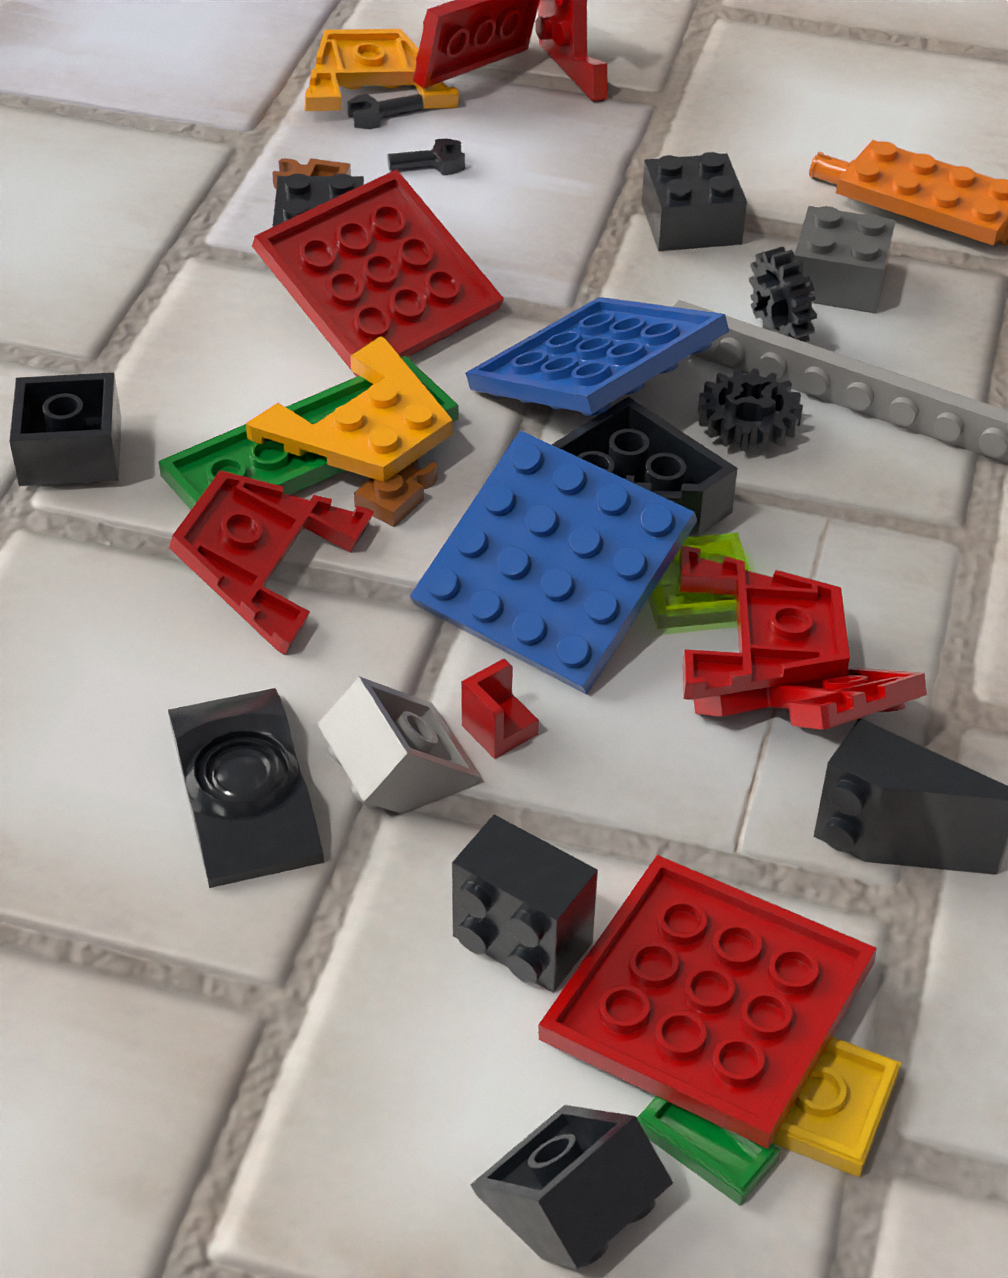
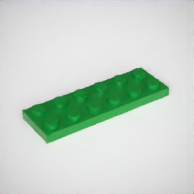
(232, 452)

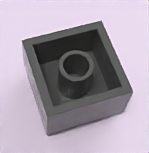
(845, 256)

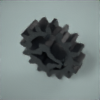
(782, 294)
(749, 409)

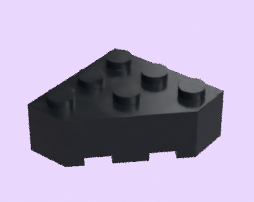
(658, 458)

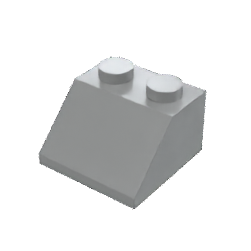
(395, 748)

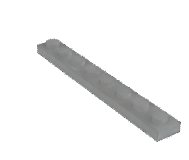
(862, 387)

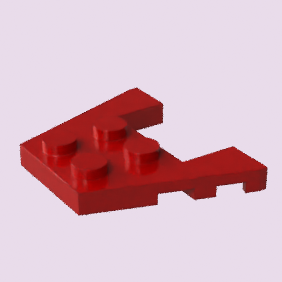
(563, 36)
(242, 535)
(785, 627)
(827, 700)

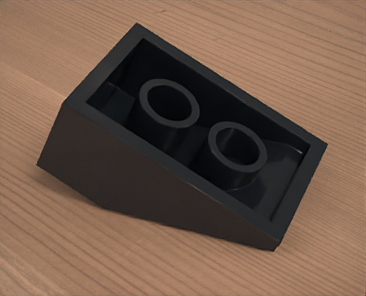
(910, 806)

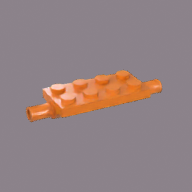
(921, 189)

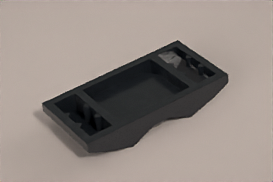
(245, 787)

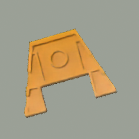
(368, 59)
(374, 431)

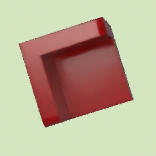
(493, 712)

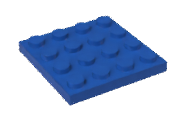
(597, 354)
(554, 560)

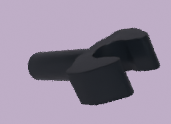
(368, 111)
(445, 157)

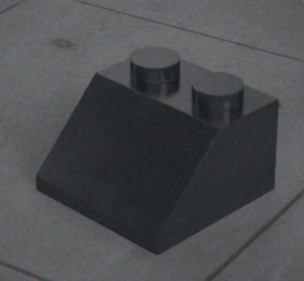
(575, 1184)

